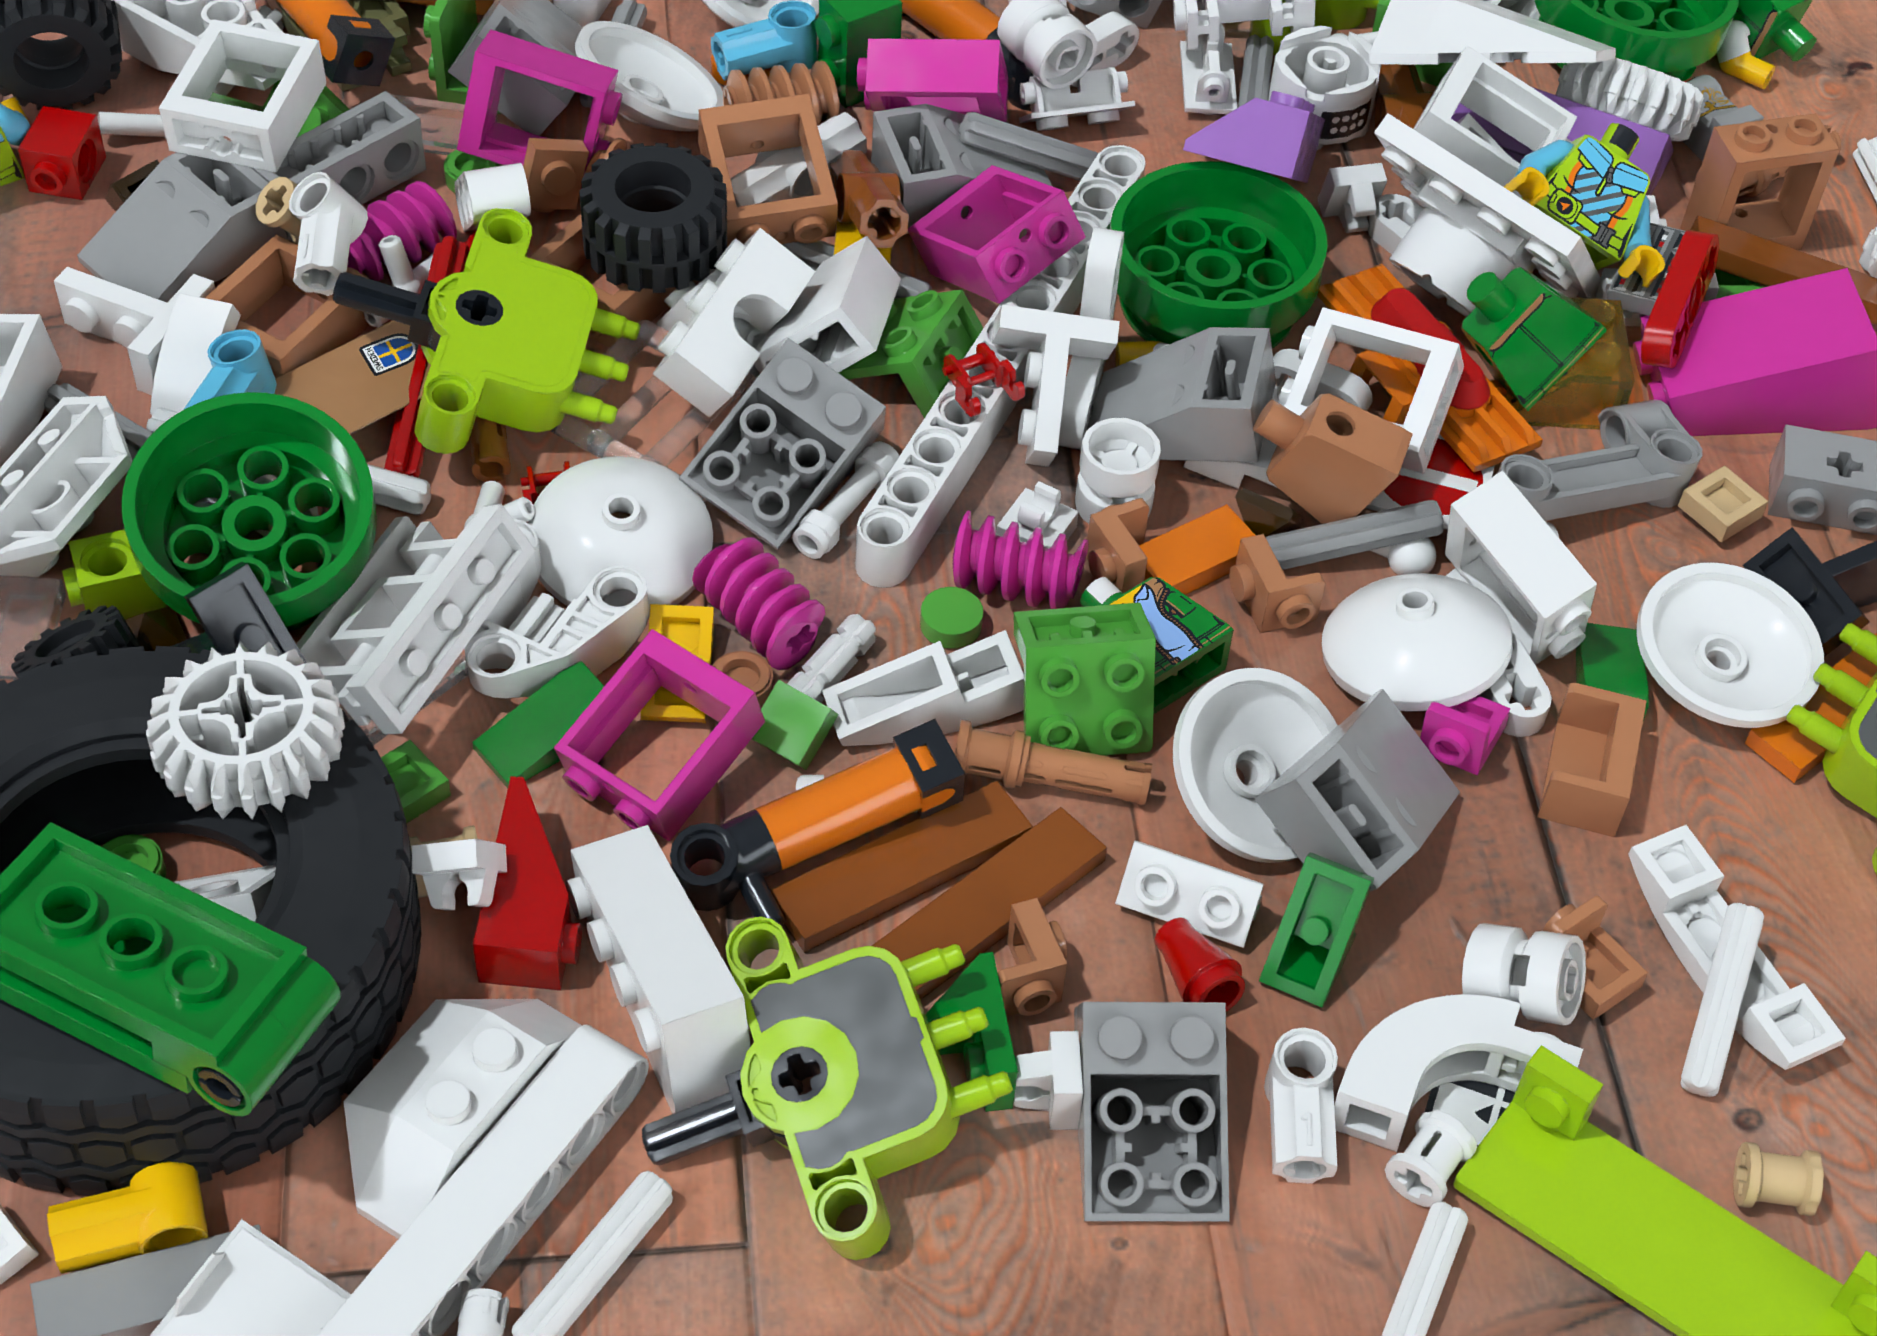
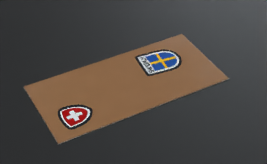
(359, 378)

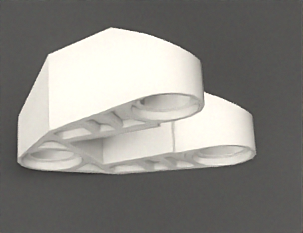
(544, 639)

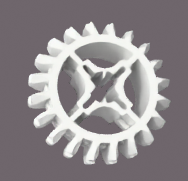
(1634, 95)
(207, 711)

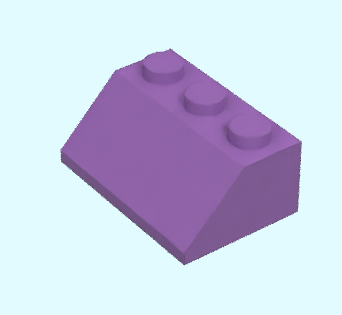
(1264, 136)

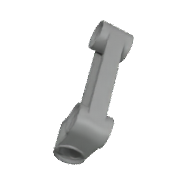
(1643, 461)

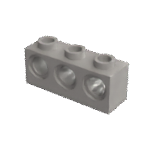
(359, 149)

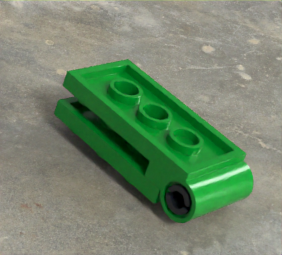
(155, 971)

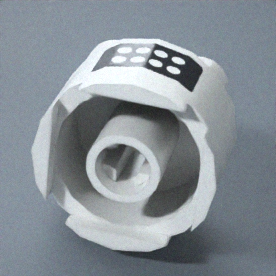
(1332, 77)

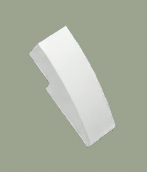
(968, 684)

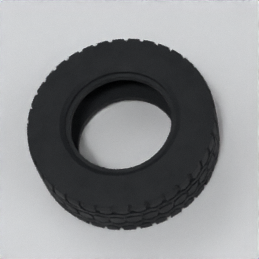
(340, 888)

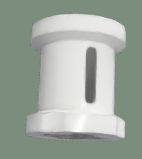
(1430, 1158)

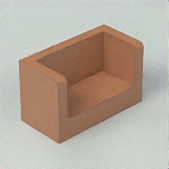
(1592, 759)

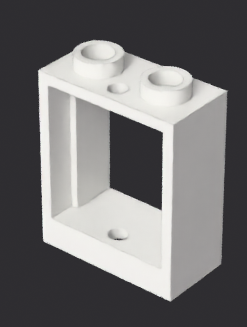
(1501, 101)
(257, 137)
(1434, 390)
(1522, 565)

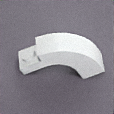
(1428, 1047)

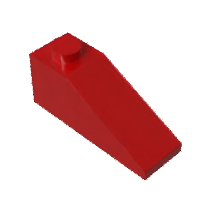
(528, 926)

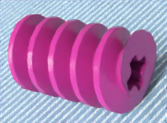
(410, 214)
(1017, 563)
(760, 601)

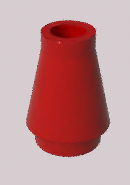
(1198, 965)

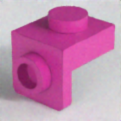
(1464, 732)

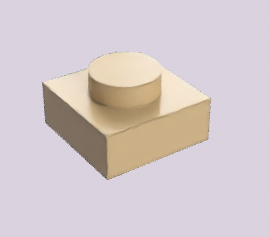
(1723, 503)

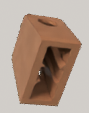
(1332, 455)

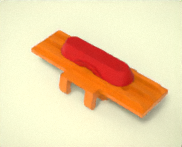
(1480, 419)

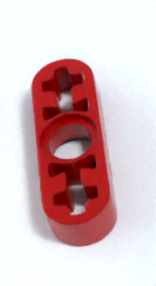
(1680, 299)

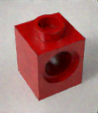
(62, 153)

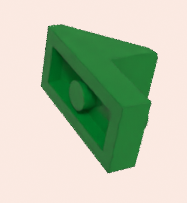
(1316, 929)
(988, 1049)

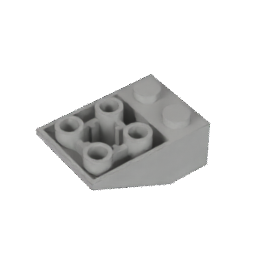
(524, 99)
(930, 159)
(181, 223)
(1196, 394)
(785, 444)
(1362, 793)
(1153, 1111)

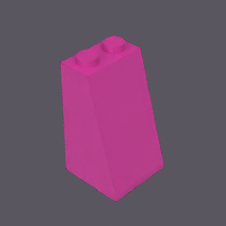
(1774, 359)

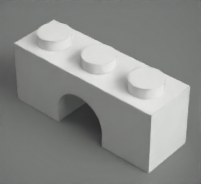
(707, 355)

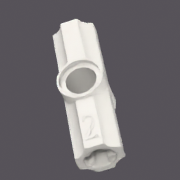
(784, 172)

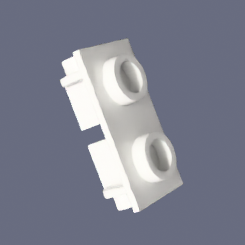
(1208, 76)
(1096, 97)
(1177, 887)

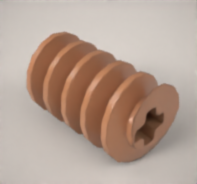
(818, 84)

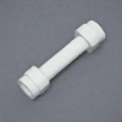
(821, 529)

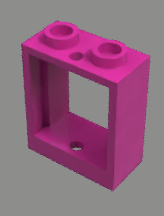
(500, 51)
(936, 72)
(985, 246)
(652, 665)

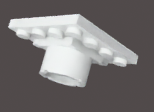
(1475, 226)

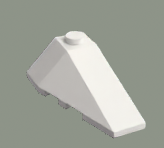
(1441, 29)
(169, 30)

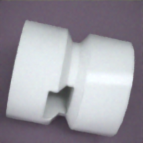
(1048, 40)
(1116, 465)
(1537, 972)

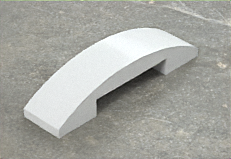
(1684, 898)

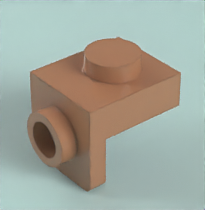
(554, 173)
(1115, 543)
(1268, 593)
(1039, 958)
(1609, 968)

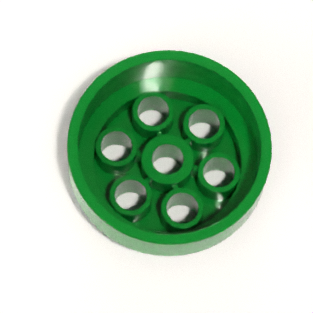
(1650, 33)
(1216, 251)
(218, 454)

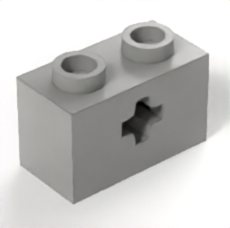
(1824, 479)

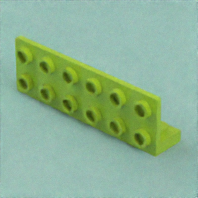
(1644, 1228)

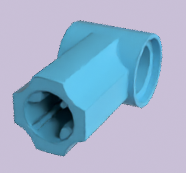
(780, 40)
(237, 367)

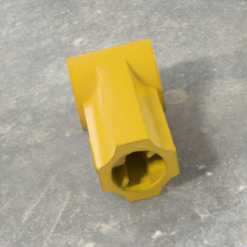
(151, 1214)

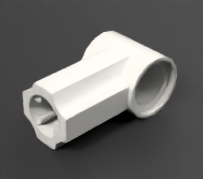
(328, 227)
(1302, 1108)

